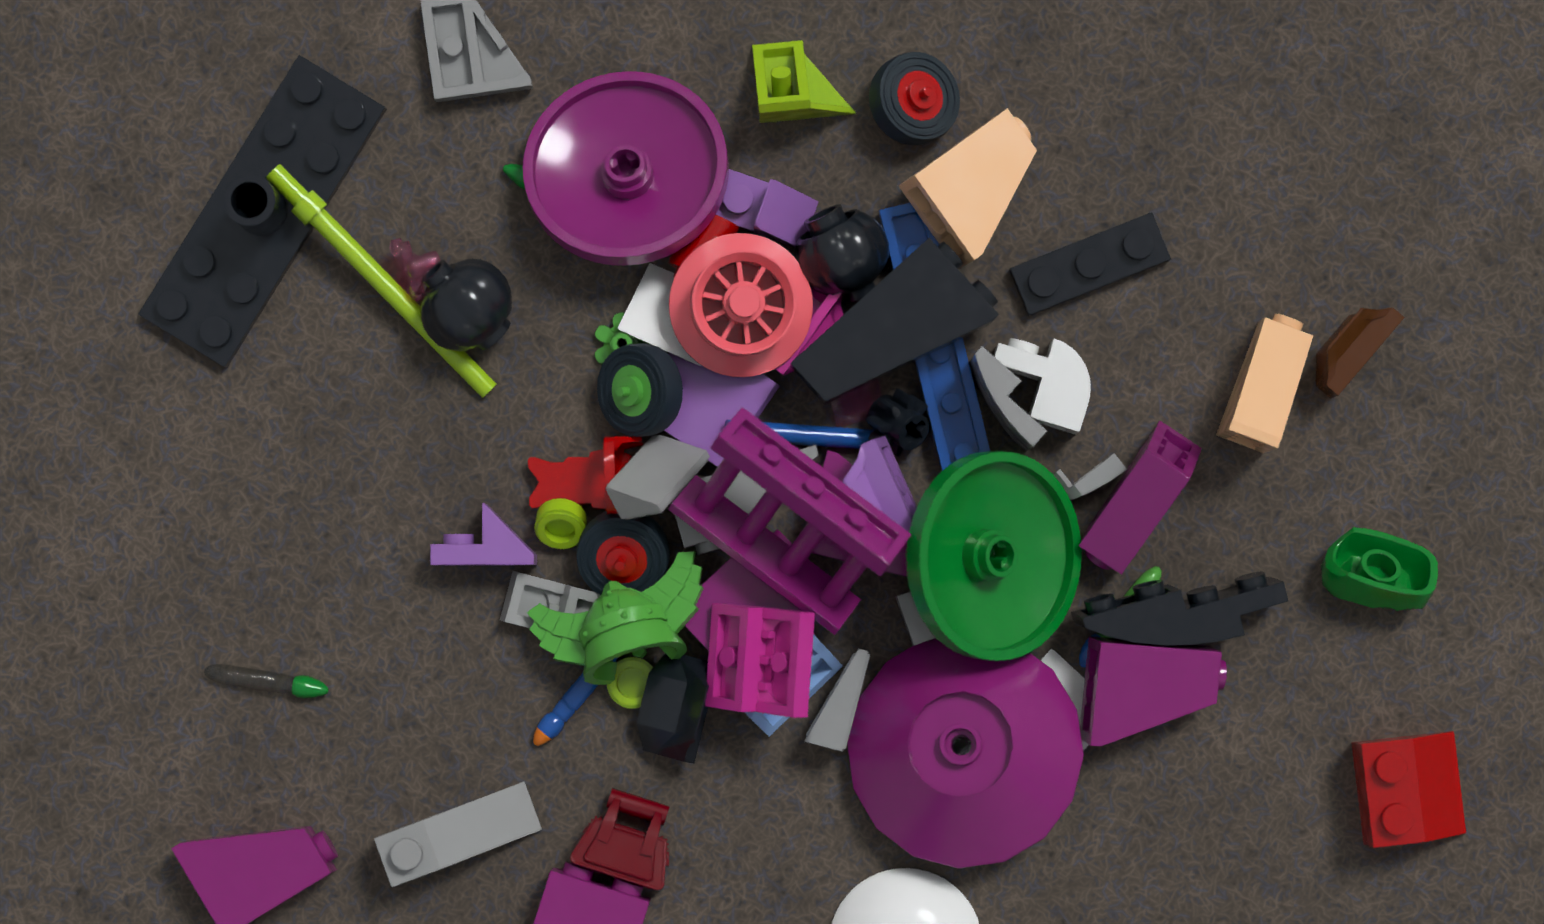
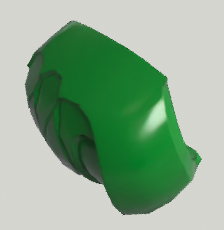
(1379, 570)

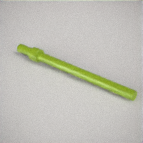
(310, 209)

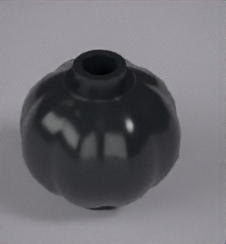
(842, 252)
(465, 304)

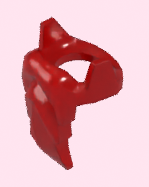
(582, 478)

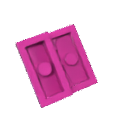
(760, 659)

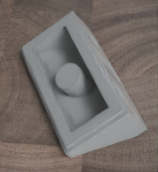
(654, 476)

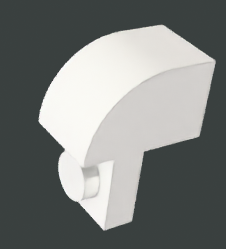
(1061, 377)

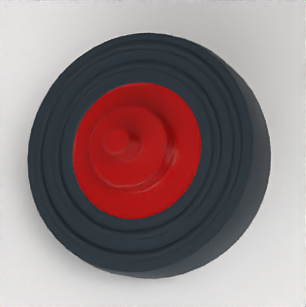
(914, 98)
(622, 551)

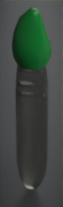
(300, 686)

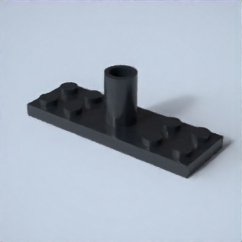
(236, 262)

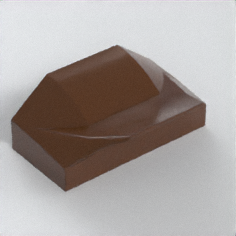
(1352, 347)

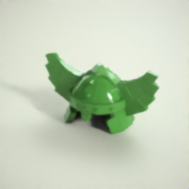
(623, 622)

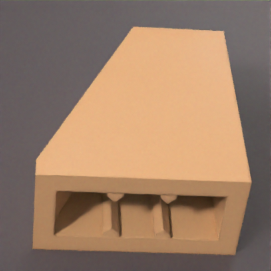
(972, 185)
(1266, 384)

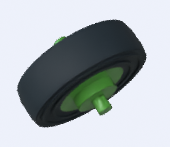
(639, 390)

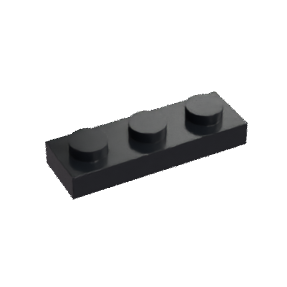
(1090, 264)

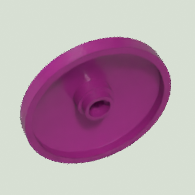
(626, 168)

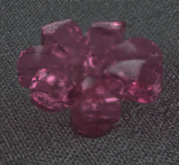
(411, 267)

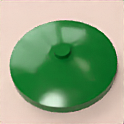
(994, 555)

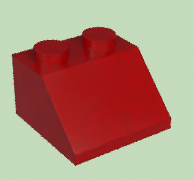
(1408, 789)

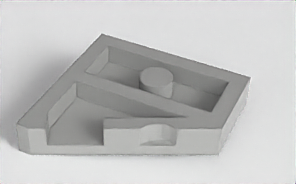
(468, 52)

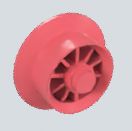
(740, 305)

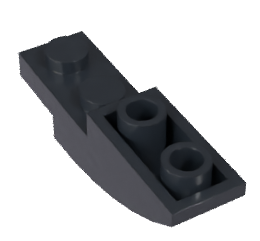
(1162, 616)

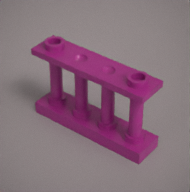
(811, 493)

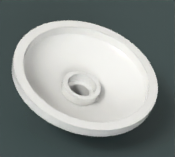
(905, 898)

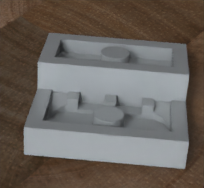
(995, 385)

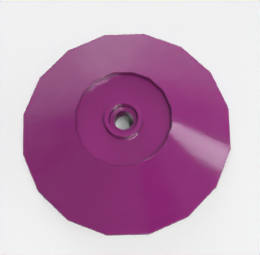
(976, 803)

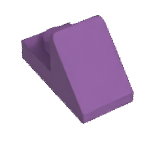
(766, 208)
(498, 546)

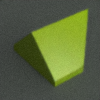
(792, 85)

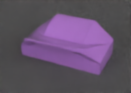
(881, 482)

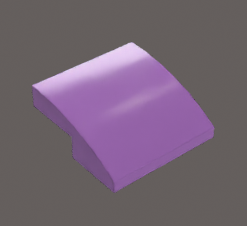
(712, 400)

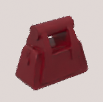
(624, 850)

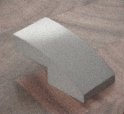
(528, 591)

